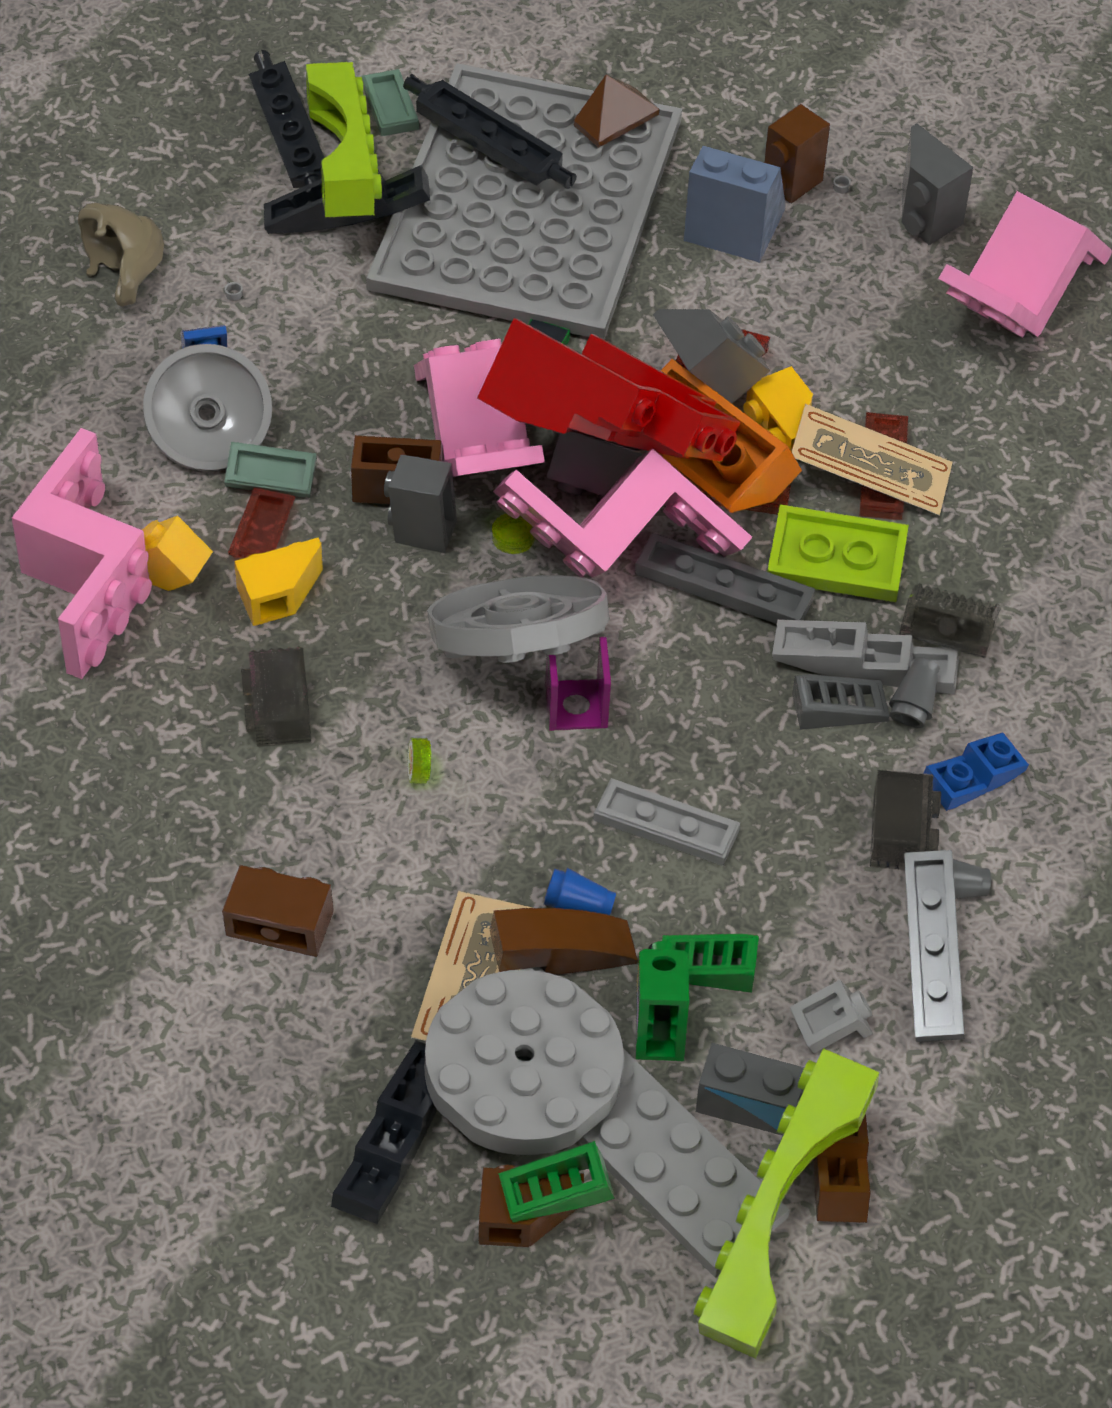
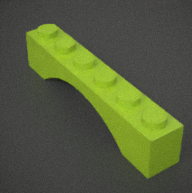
(351, 170)
(830, 1109)

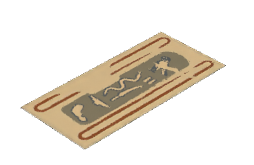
(872, 459)
(463, 955)

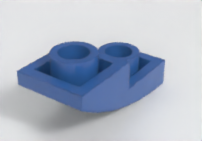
(207, 335)
(978, 770)

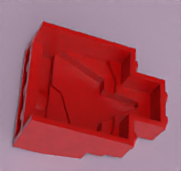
(603, 396)

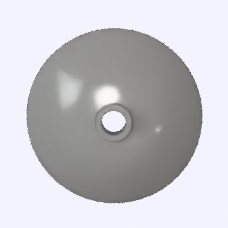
(210, 379)

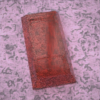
(261, 523)

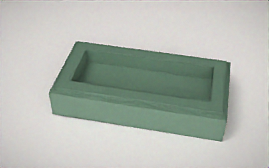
(390, 102)
(270, 469)

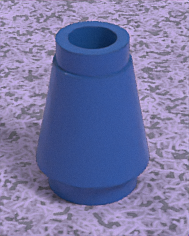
(577, 892)

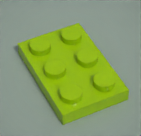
(839, 552)

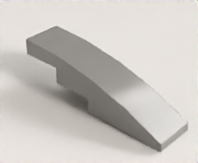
(851, 652)

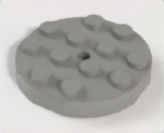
(518, 617)
(513, 1102)

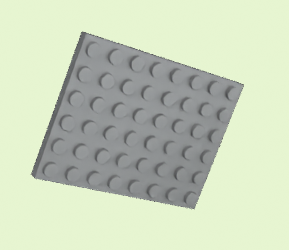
(520, 247)

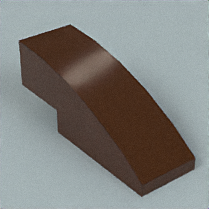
(560, 940)
(843, 1179)

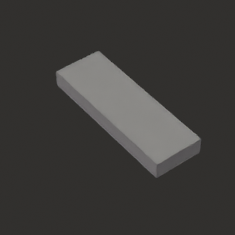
(667, 821)

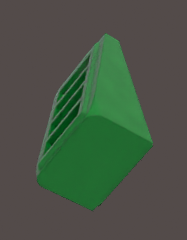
(725, 945)
(578, 1196)

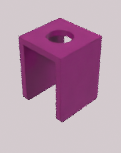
(594, 690)

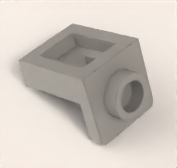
(831, 1015)

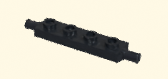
(287, 120)
(489, 132)

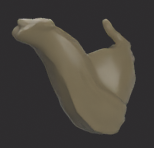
(121, 243)

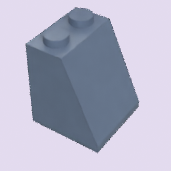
(733, 203)

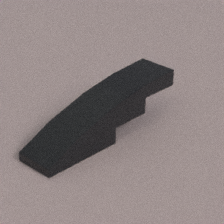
(304, 209)
(388, 1142)

